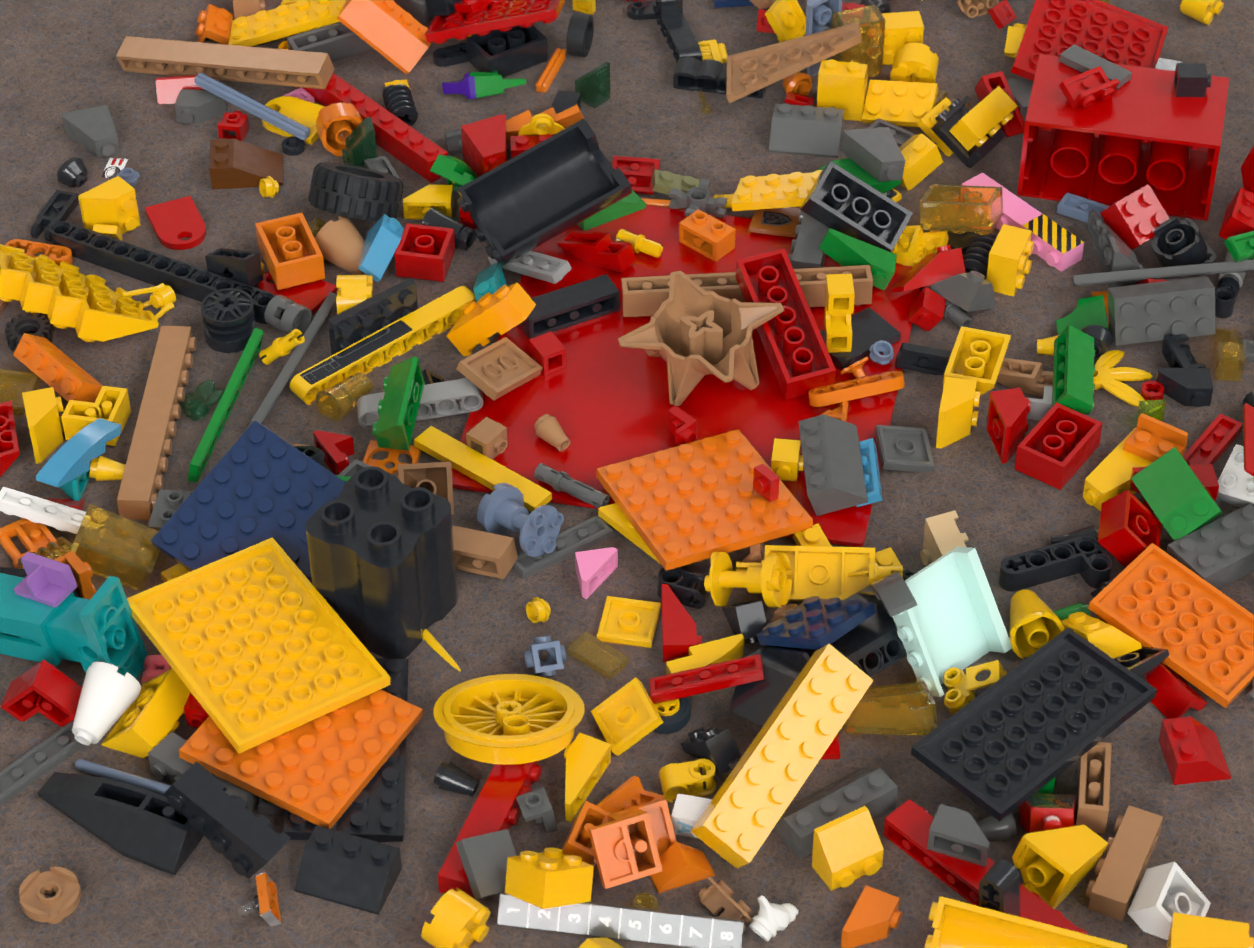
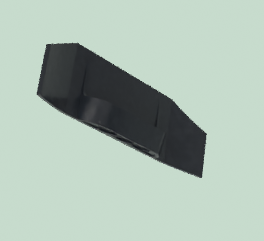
(868, 646)

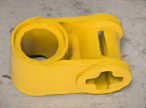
(687, 780)

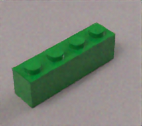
(1074, 370)

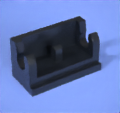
(1179, 355)

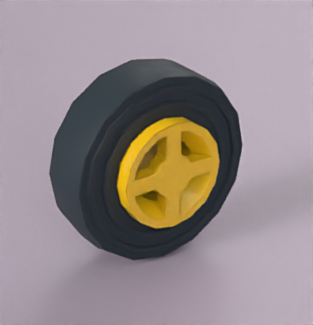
(675, 715)

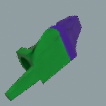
(480, 84)

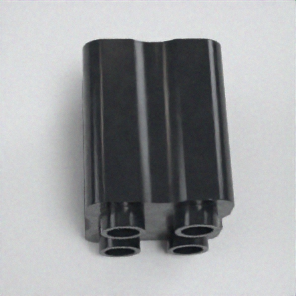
(384, 560)

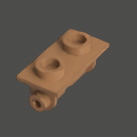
(719, 897)

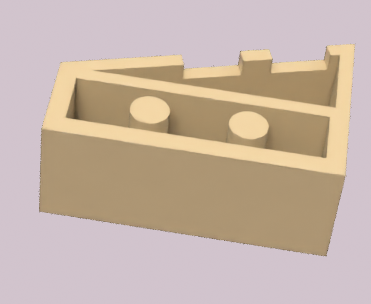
(941, 537)

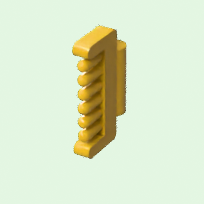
(713, 51)

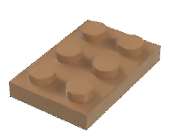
(499, 368)

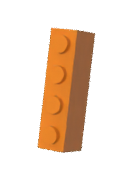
(57, 369)

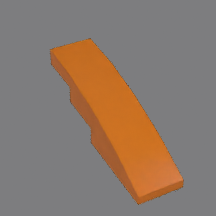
(565, 118)

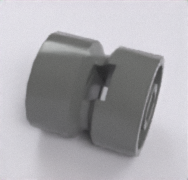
(287, 314)

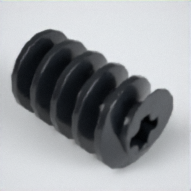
(400, 103)
(977, 254)

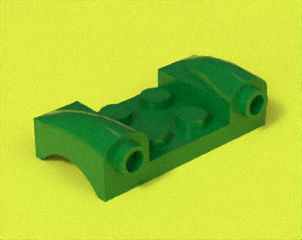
(454, 170)

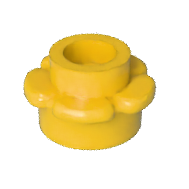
(268, 187)
(538, 610)

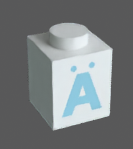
(687, 812)

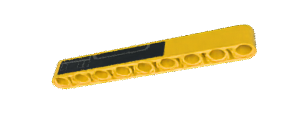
(383, 344)

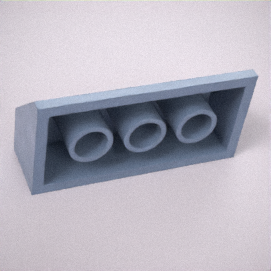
(818, 19)

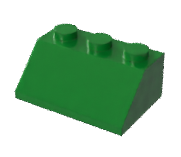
(400, 405)

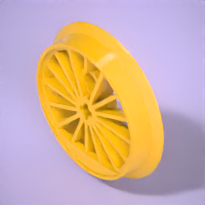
(509, 718)

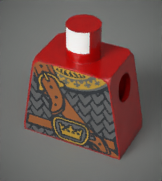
(1047, 812)

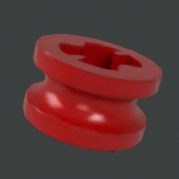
(1152, 387)

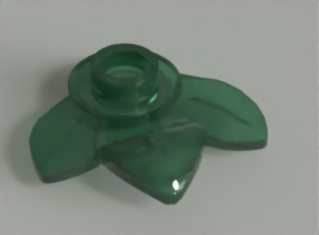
(197, 403)

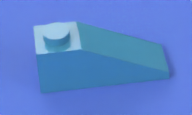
(380, 246)

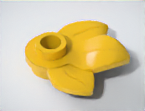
(541, 125)

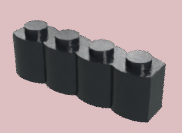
(704, 76)

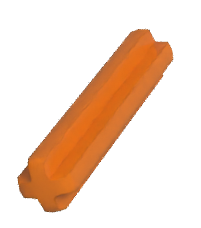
(550, 70)

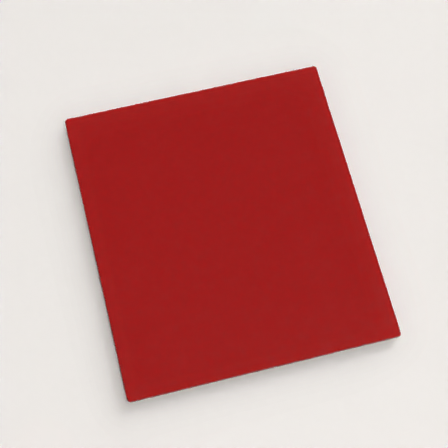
(618, 397)

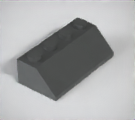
(832, 464)
(861, 788)

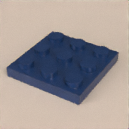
(816, 623)

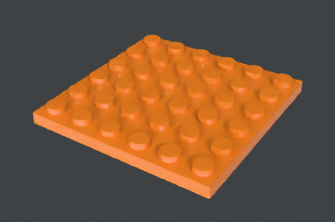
(700, 500)
(317, 765)

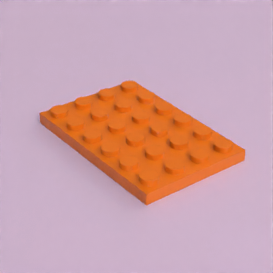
(1179, 611)

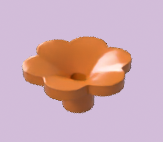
(856, 368)

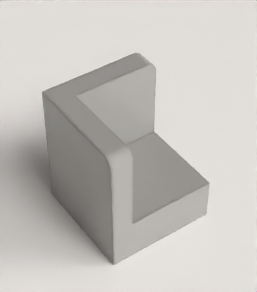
(1040, 407)

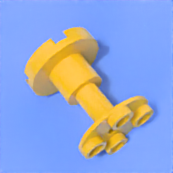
(766, 579)

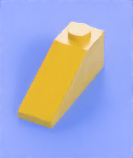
(585, 764)

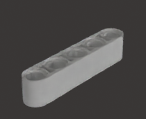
(437, 401)

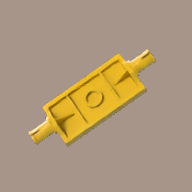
(771, 191)
(828, 570)

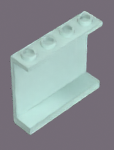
(952, 620)

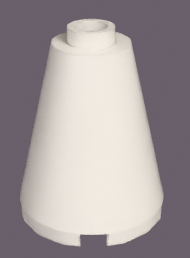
(102, 701)

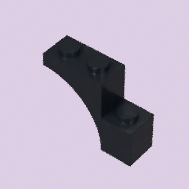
(715, 746)

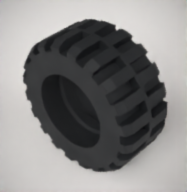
(355, 191)

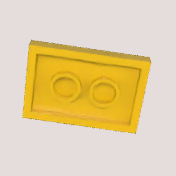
(899, 102)

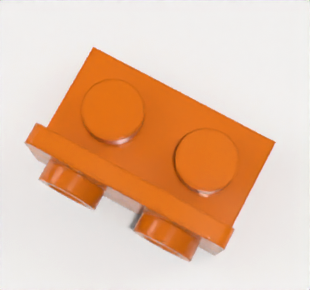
(1154, 439)

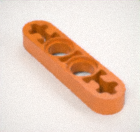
(856, 388)

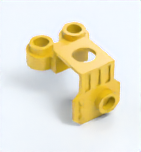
(963, 687)

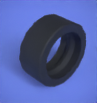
(579, 34)

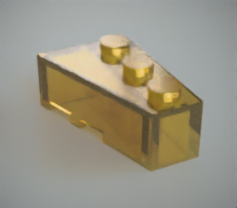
(894, 711)

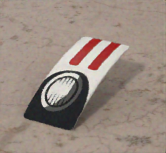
(113, 167)

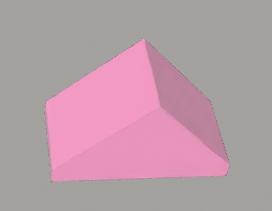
(594, 568)

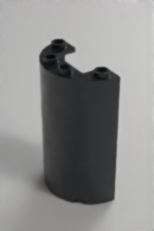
(542, 193)

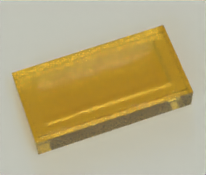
(598, 655)

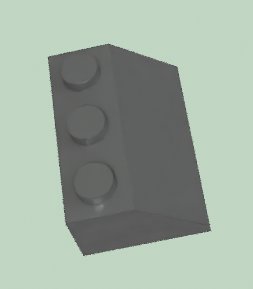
(806, 130)

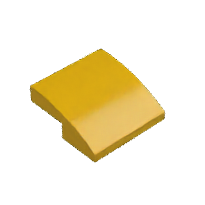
(915, 244)

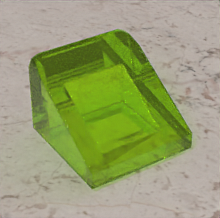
(1152, 408)

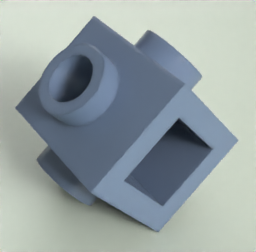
(555, 659)

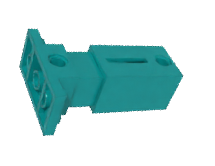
(73, 630)

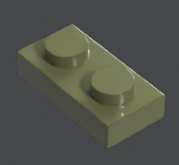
(664, 181)

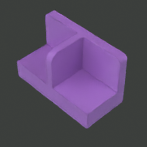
(45, 580)

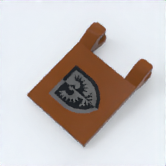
(776, 221)

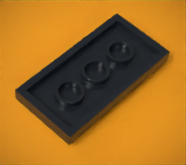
(372, 315)

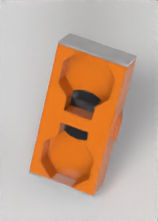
(265, 901)

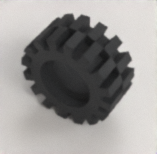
(28, 324)

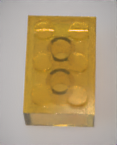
(872, 33)
(961, 208)
(116, 547)

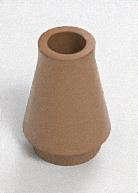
(550, 431)

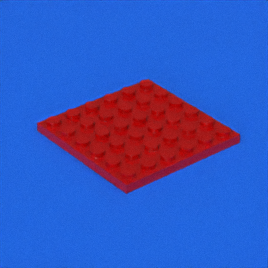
(1092, 26)

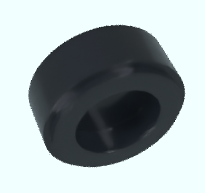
(293, 146)

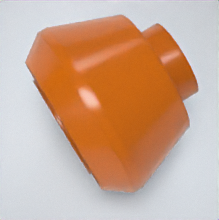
(798, 83)

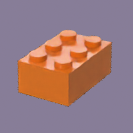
(290, 251)

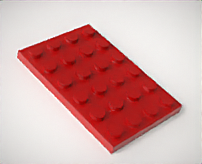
(496, 15)

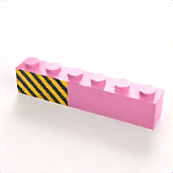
(1050, 240)

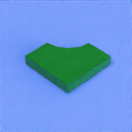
(1088, 312)

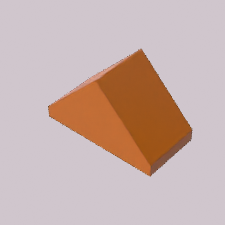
(681, 867)

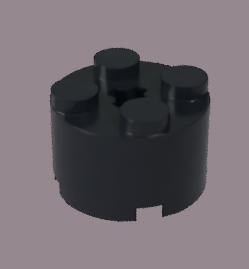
(1179, 243)

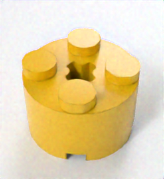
(1201, 9)
(914, 64)
(352, 290)
(456, 921)

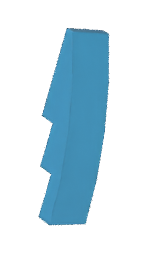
(75, 455)

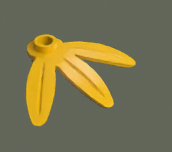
(1109, 377)

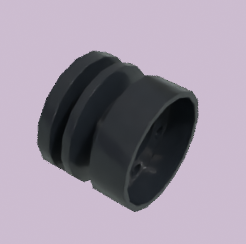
(228, 319)

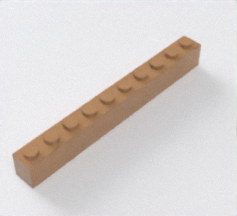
(226, 62)
(645, 294)
(156, 422)

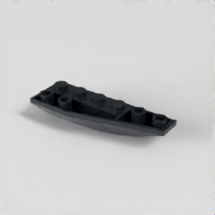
(125, 818)

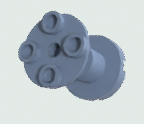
(505, 512)

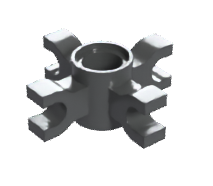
(698, 198)

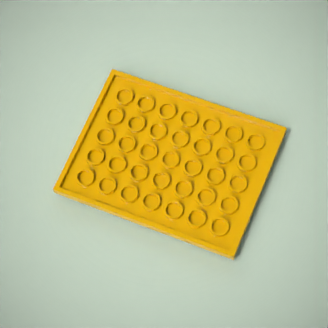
(256, 644)

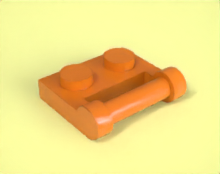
(29, 533)

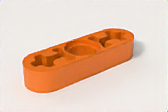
(54, 252)

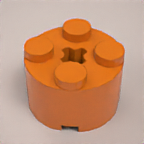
(336, 124)

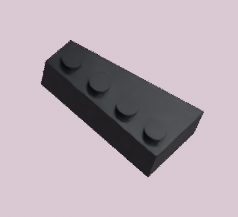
(225, 820)

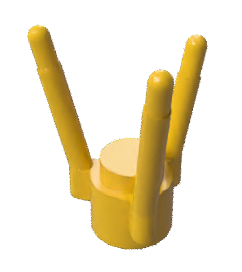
(162, 297)

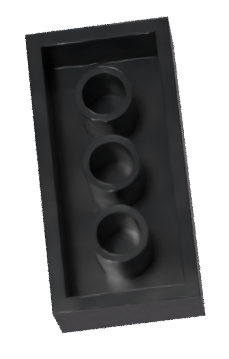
(855, 208)

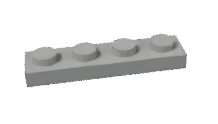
(538, 266)

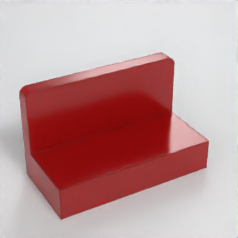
(1173, 693)

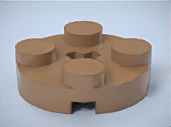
(57, 907)

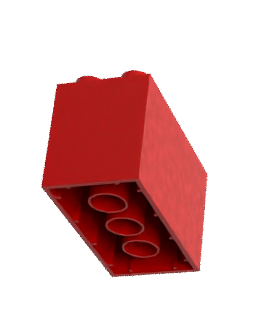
(1123, 141)

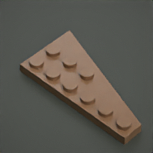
(769, 64)

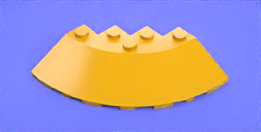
(70, 297)

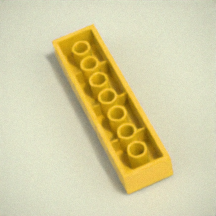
(782, 756)

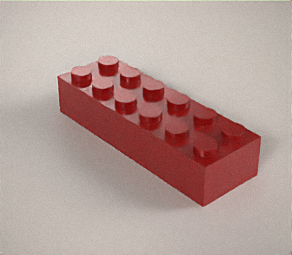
(792, 336)

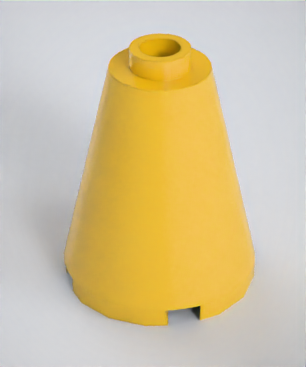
(1031, 623)

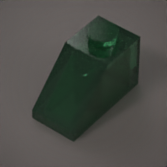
(594, 86)
(360, 144)

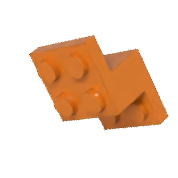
(632, 842)

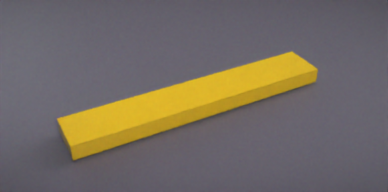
(479, 466)

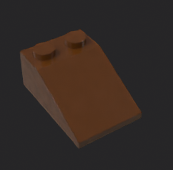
(242, 164)

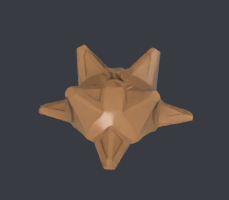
(702, 336)

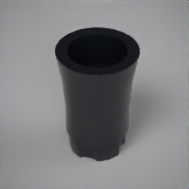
(463, 234)

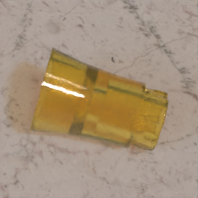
(343, 396)

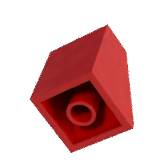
(485, 144)

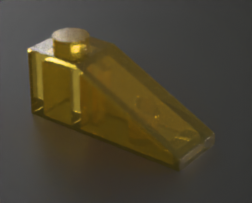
(1228, 355)

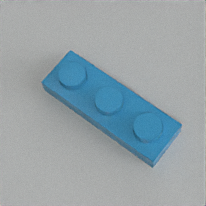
(871, 471)

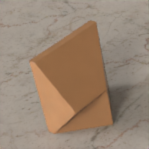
(432, 476)

